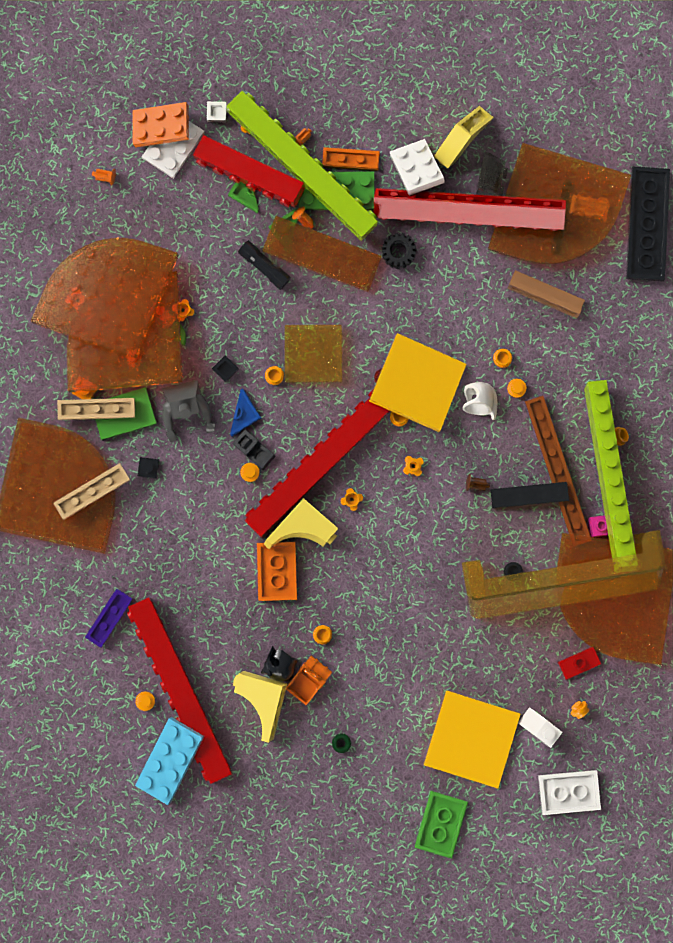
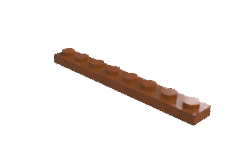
(556, 464)

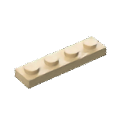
(96, 409)
(91, 491)

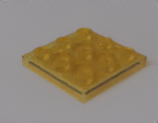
(313, 353)

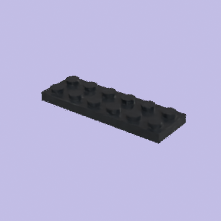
(648, 223)

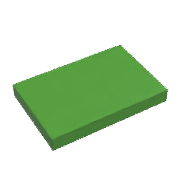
(143, 416)
(441, 824)

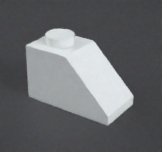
(540, 727)

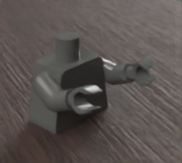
(182, 402)

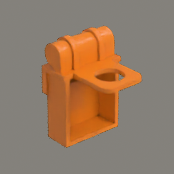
(308, 680)

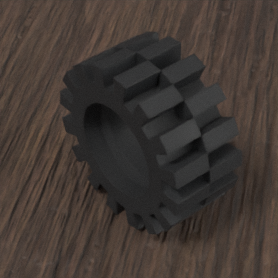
(390, 258)

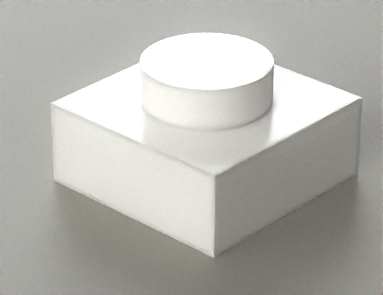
(216, 111)

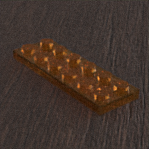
(321, 253)

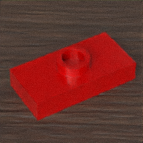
(579, 663)

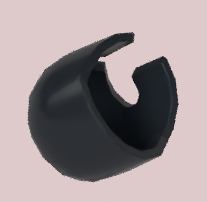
(279, 665)

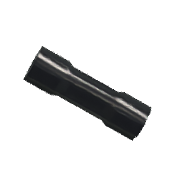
(264, 265)

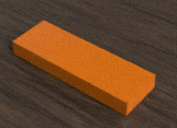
(350, 159)

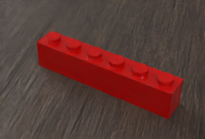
(248, 171)

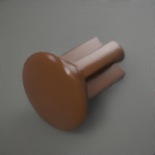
(476, 483)

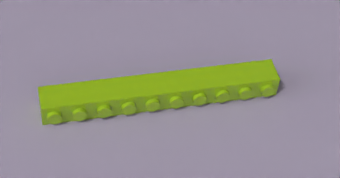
(302, 165)
(609, 469)

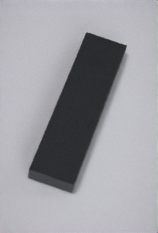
(529, 495)

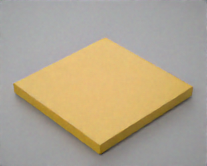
(417, 382)
(472, 739)

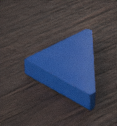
(244, 415)

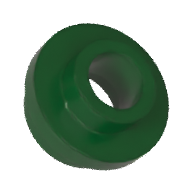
(347, 743)

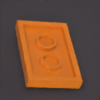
(161, 124)
(277, 572)

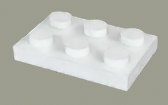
(172, 155)
(417, 167)
(569, 792)

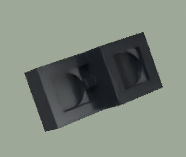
(253, 449)

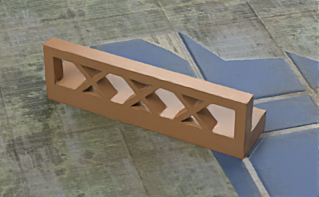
(546, 294)

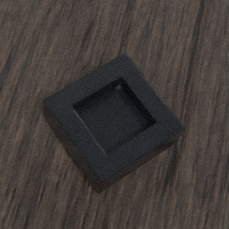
(225, 368)
(148, 468)

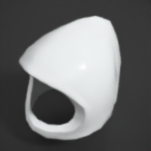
(485, 401)

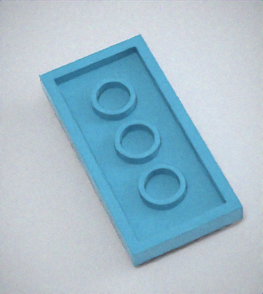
(169, 761)

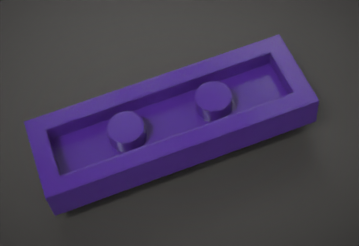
(109, 618)

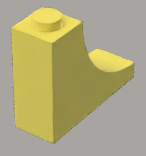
(462, 135)
(304, 523)
(265, 696)

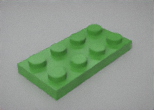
(360, 186)

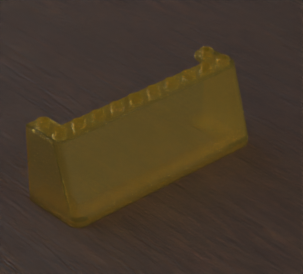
(566, 583)

